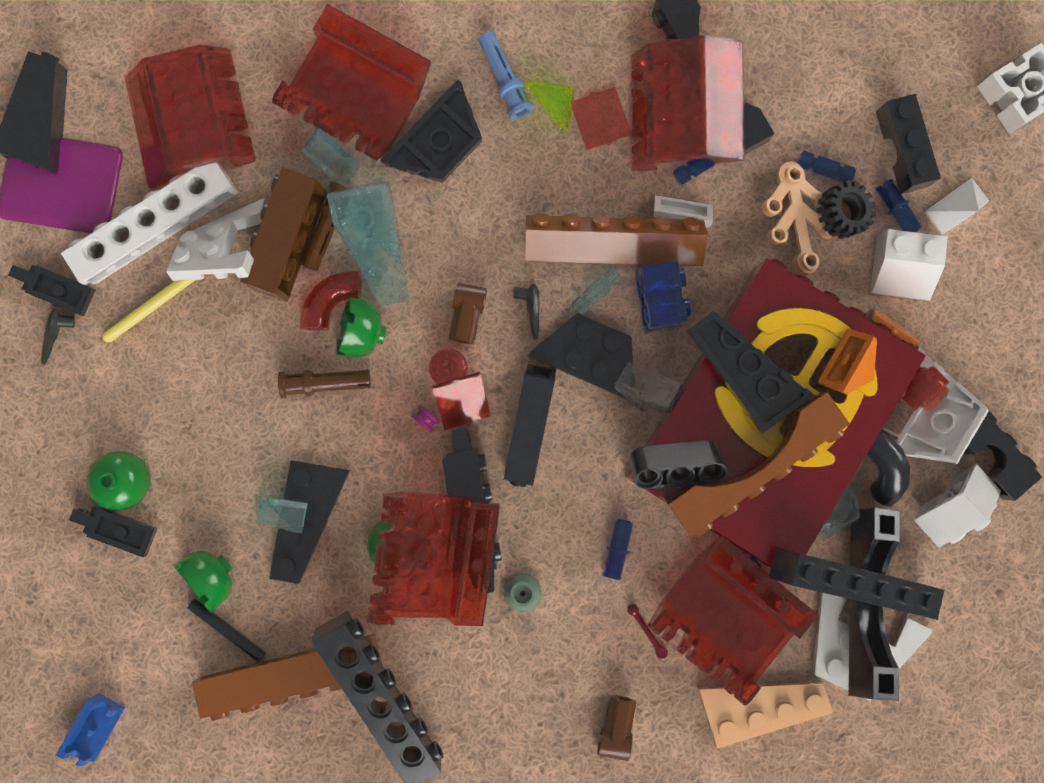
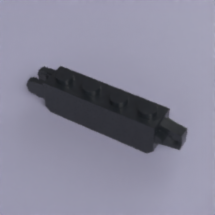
(464, 478)

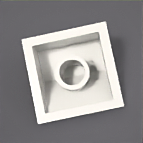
(908, 264)

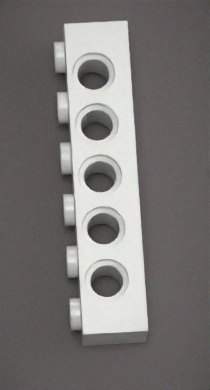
(82, 251)

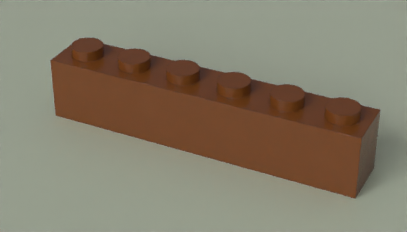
(615, 240)
(266, 682)

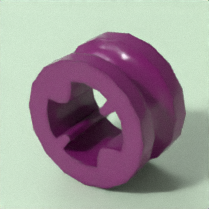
(425, 418)

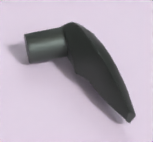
(533, 306)
(51, 331)

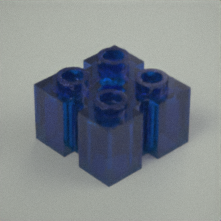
(661, 297)

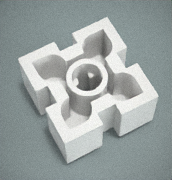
(1017, 89)

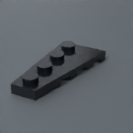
(752, 378)
(319, 488)

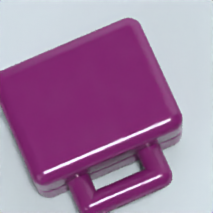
(73, 199)

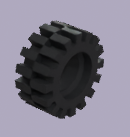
(858, 204)

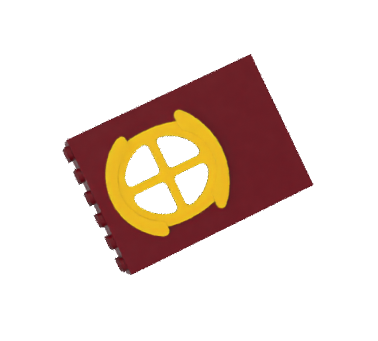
(798, 505)

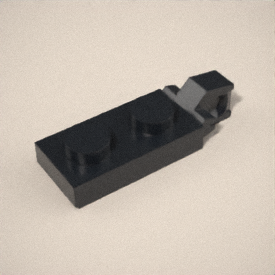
(54, 288)
(115, 530)

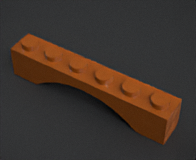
(809, 427)

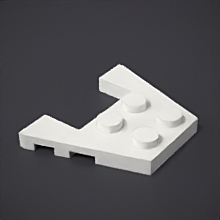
(209, 246)
(946, 429)
(832, 642)

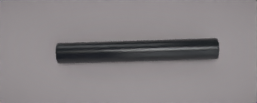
(226, 630)

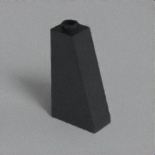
(36, 113)
(529, 425)

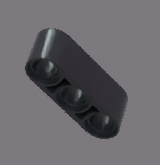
(678, 464)

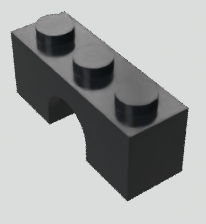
(905, 125)
(1011, 470)

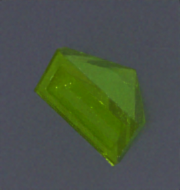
(555, 100)

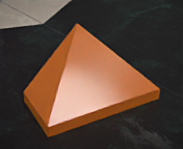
(851, 363)

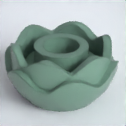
(517, 584)

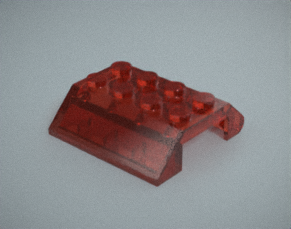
(355, 83)
(688, 101)
(187, 112)
(434, 558)
(731, 617)

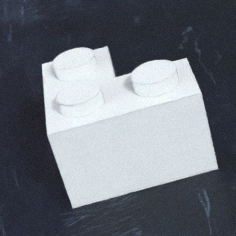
(961, 508)

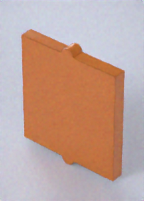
(895, 328)

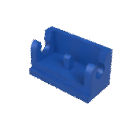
(91, 729)

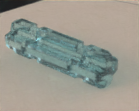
(596, 291)

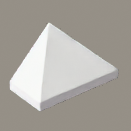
(957, 206)
(682, 209)

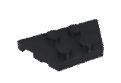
(438, 138)
(587, 352)

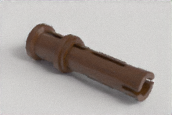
(321, 235)
(309, 383)

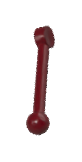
(661, 652)

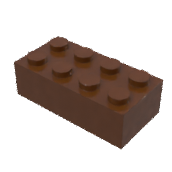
(284, 233)

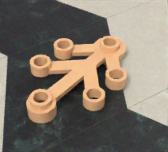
(797, 213)

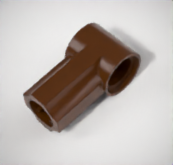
(467, 308)
(617, 733)

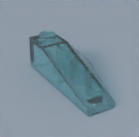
(370, 229)

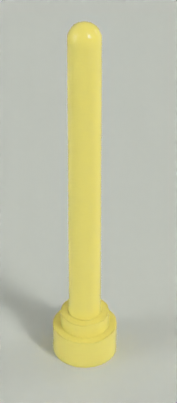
(145, 309)

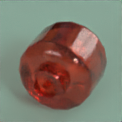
(449, 355)
(926, 389)

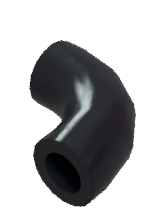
(892, 470)

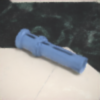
(510, 87)

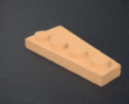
(770, 710)

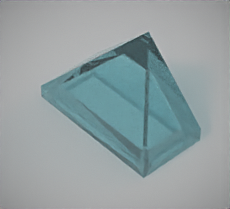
(329, 157)
(281, 513)
(843, 514)

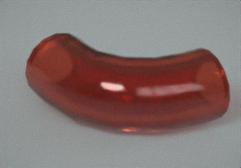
(326, 296)

